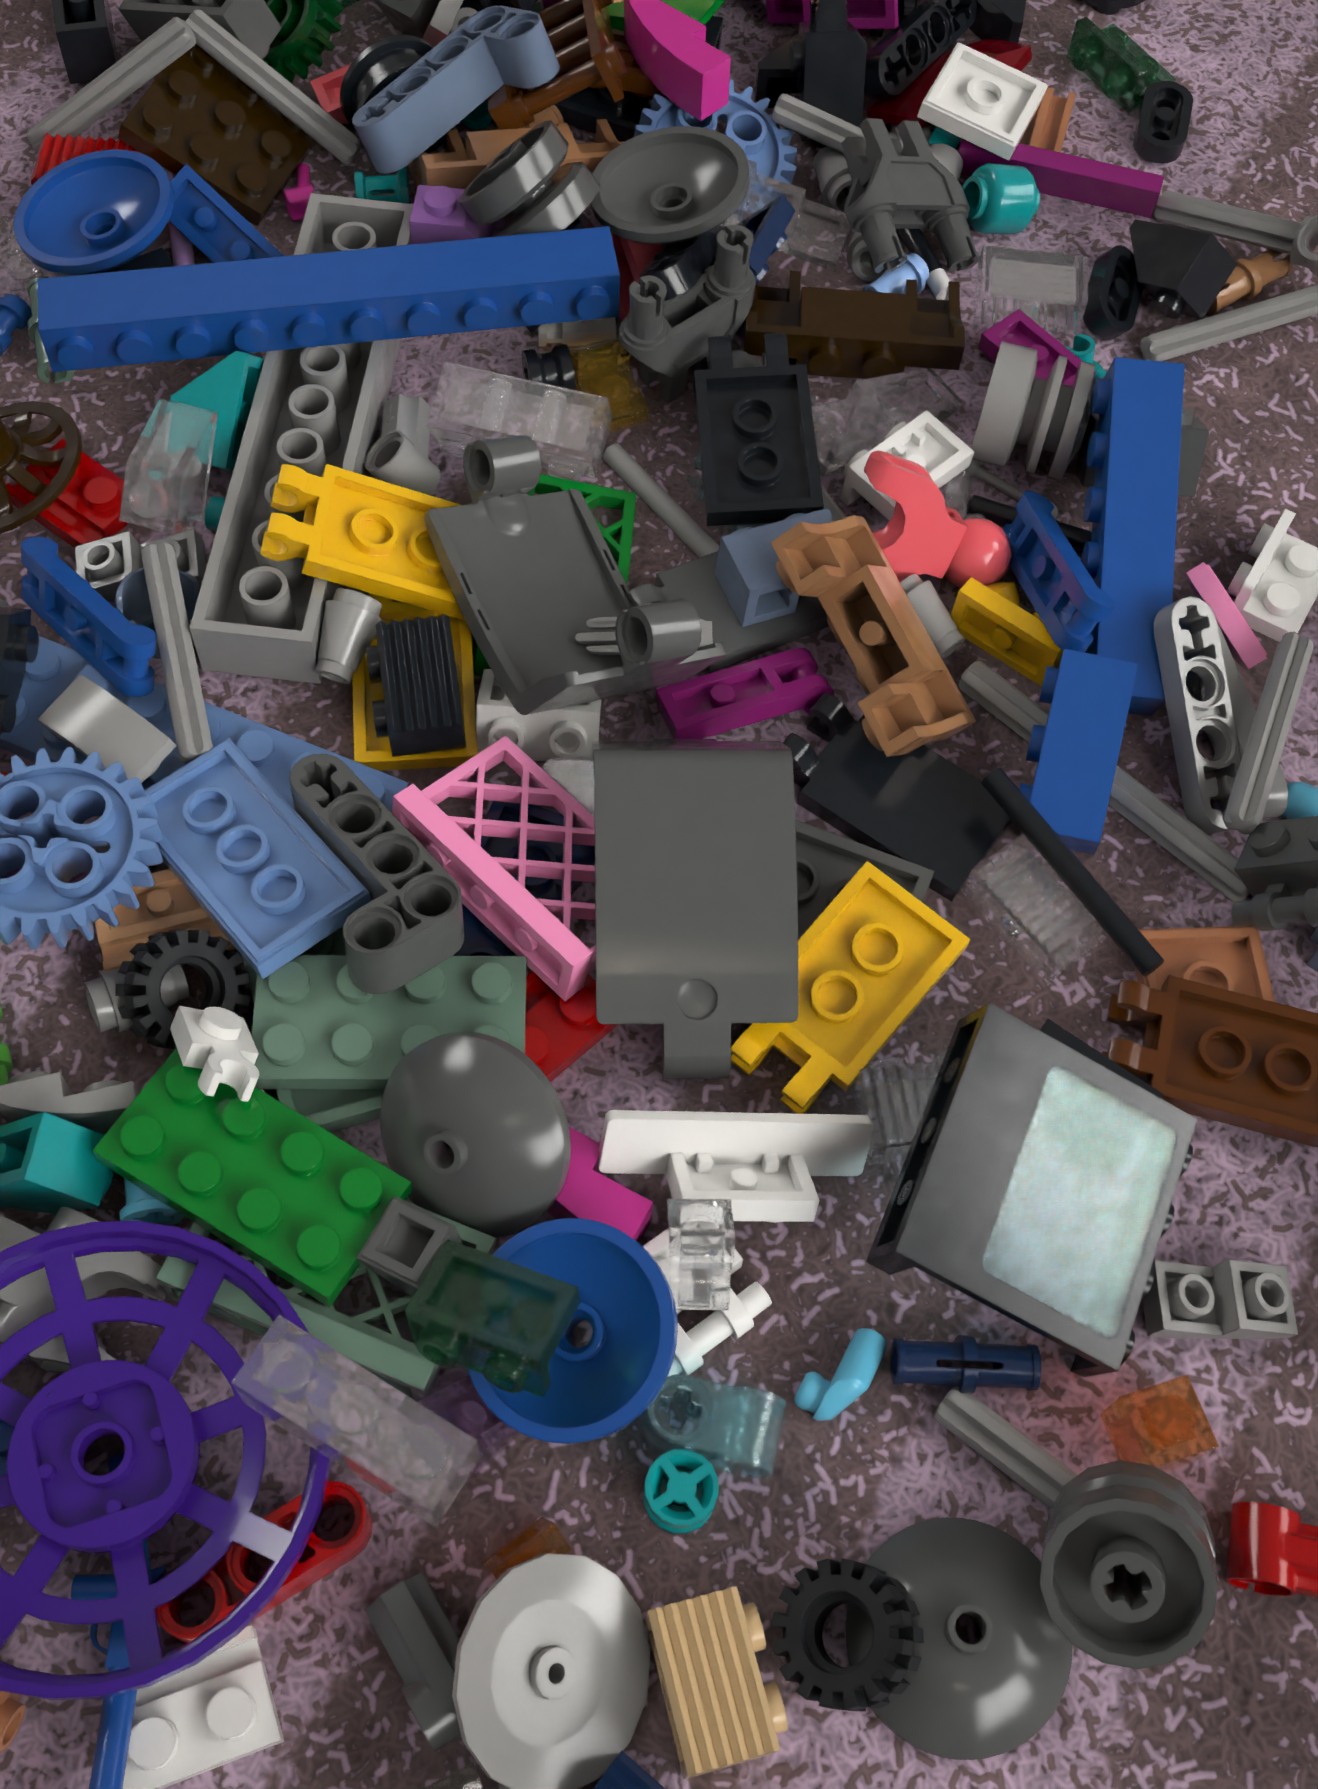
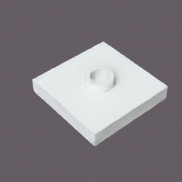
(982, 101)

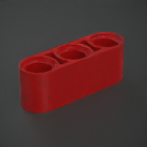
(231, 1574)

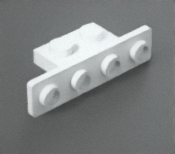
(745, 1157)

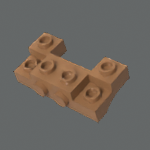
(460, 167)
(870, 614)

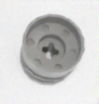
(1033, 411)

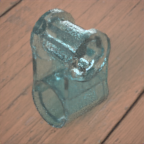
(726, 1424)

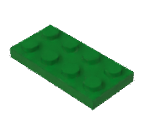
(253, 1176)

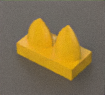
(997, 624)

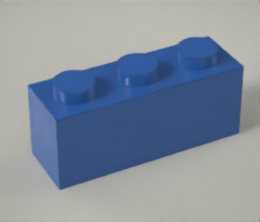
(1079, 744)

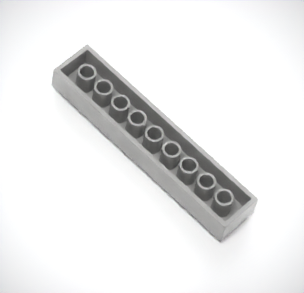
(305, 413)

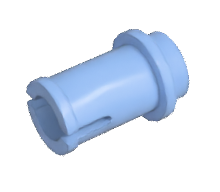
(895, 281)

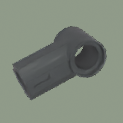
(423, 1651)

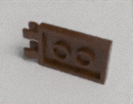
(1223, 1055)

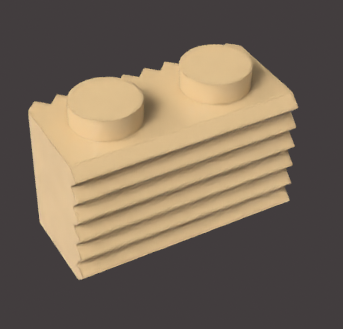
(714, 1682)

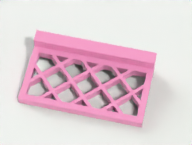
(486, 882)

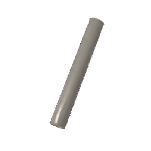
(659, 501)

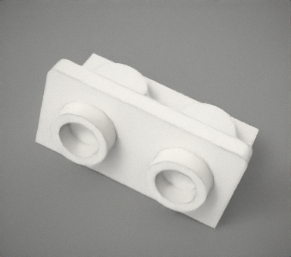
(920, 441)
(1281, 583)
(541, 735)

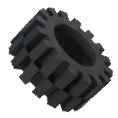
(156, 958)
(892, 1642)

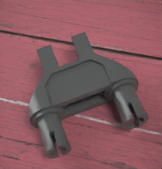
(904, 191)
(675, 332)

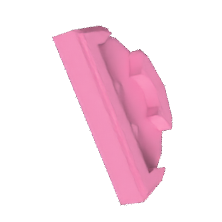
(1238, 635)

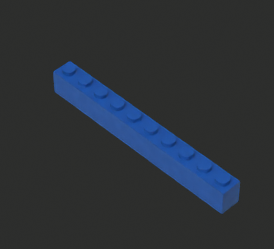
(327, 298)

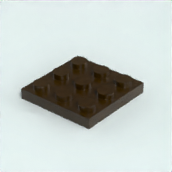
(219, 129)

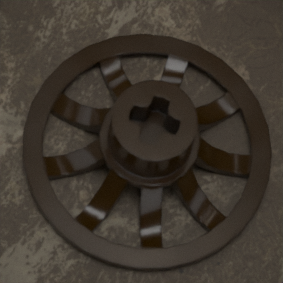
(19, 446)

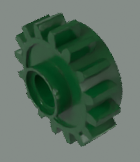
(303, 35)

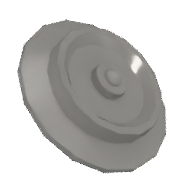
(551, 1673)

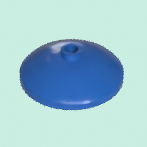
(94, 212)
(632, 1339)

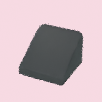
(406, 1244)

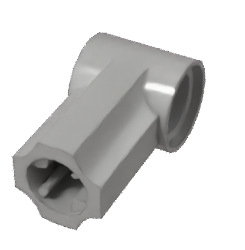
(403, 448)

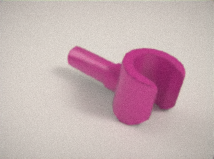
(298, 197)

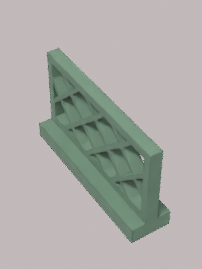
(373, 1349)

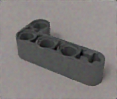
(414, 902)

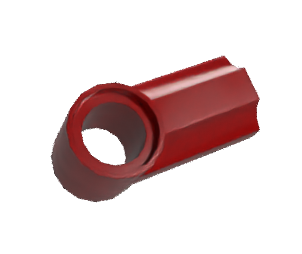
(1272, 1551)

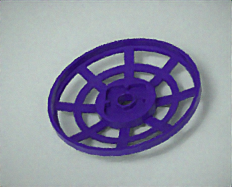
(160, 1458)

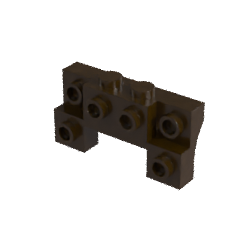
(858, 330)

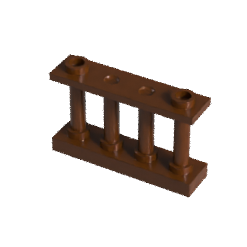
(565, 24)

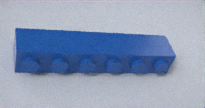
(1134, 511)

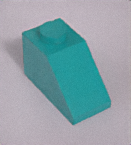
(230, 392)
(50, 1165)

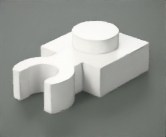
(219, 1045)

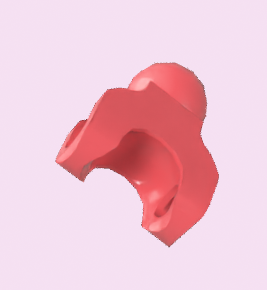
(928, 534)

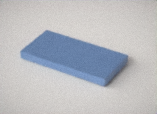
(251, 859)

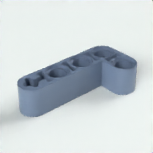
(451, 81)

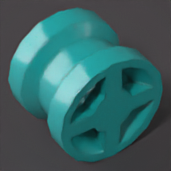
(684, 1472)

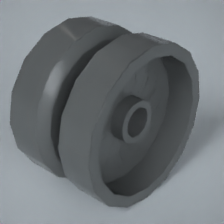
(529, 186)
(1129, 1565)

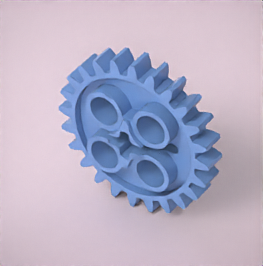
(745, 124)
(57, 846)

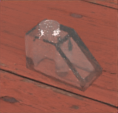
(170, 469)

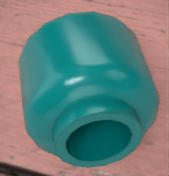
(1001, 198)

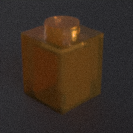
(1160, 1426)

